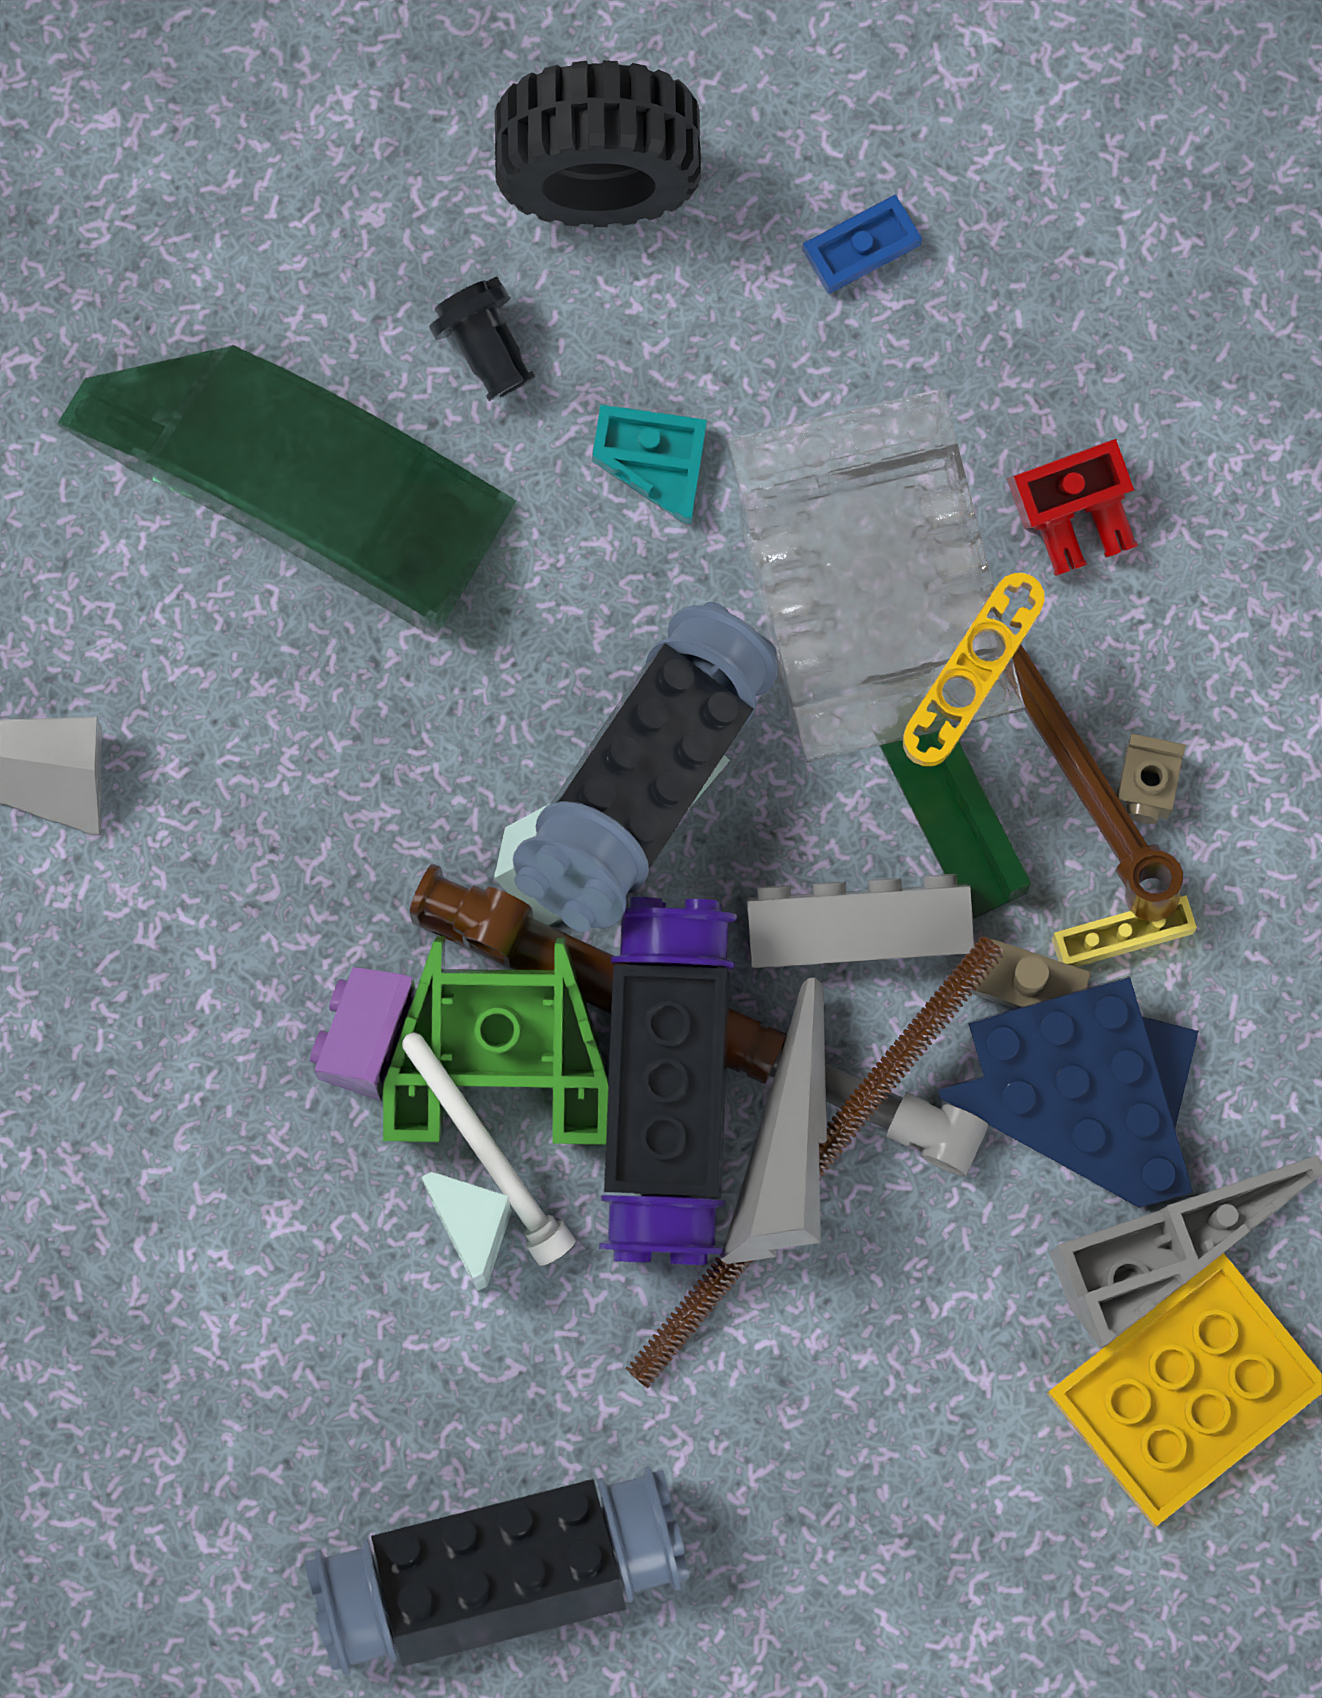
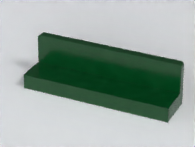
(960, 824)

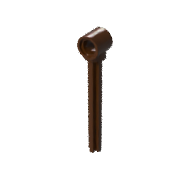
(1136, 858)

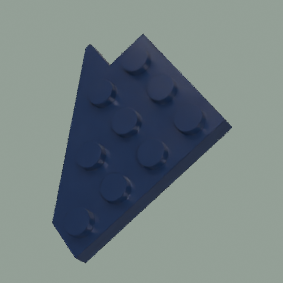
(1079, 1089)

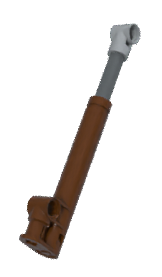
(507, 933)

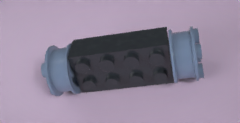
(645, 767)
(497, 1572)

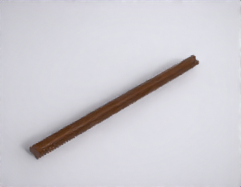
(838, 1132)

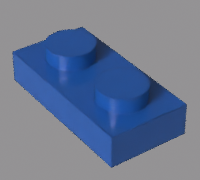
(862, 244)

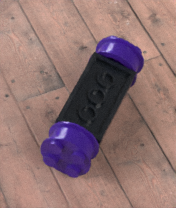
(667, 1080)

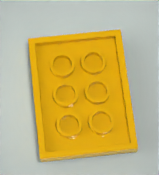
(1188, 1390)

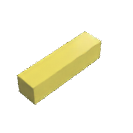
(1120, 935)

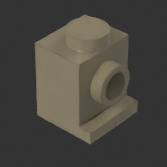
(1155, 756)

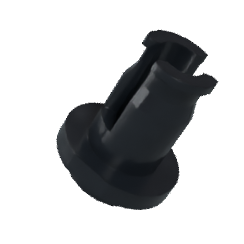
(483, 336)

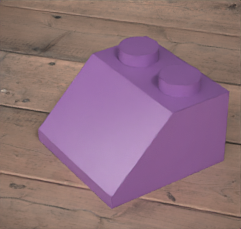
(363, 1031)

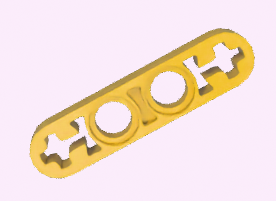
(969, 666)

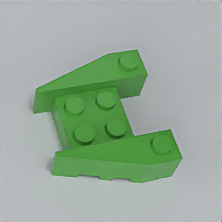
(501, 1033)

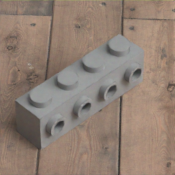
(861, 923)

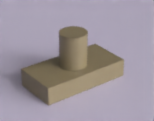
(1028, 978)

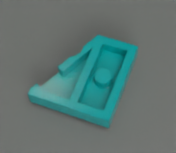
(652, 455)

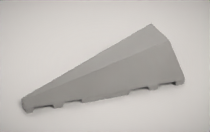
(53, 769)
(782, 1182)
(1135, 1265)

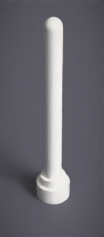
(545, 1235)

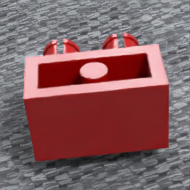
(1086, 481)

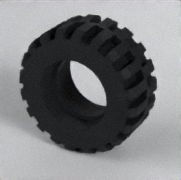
(597, 144)

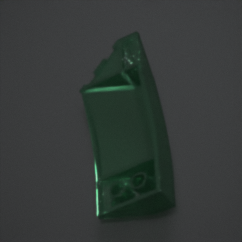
(300, 473)

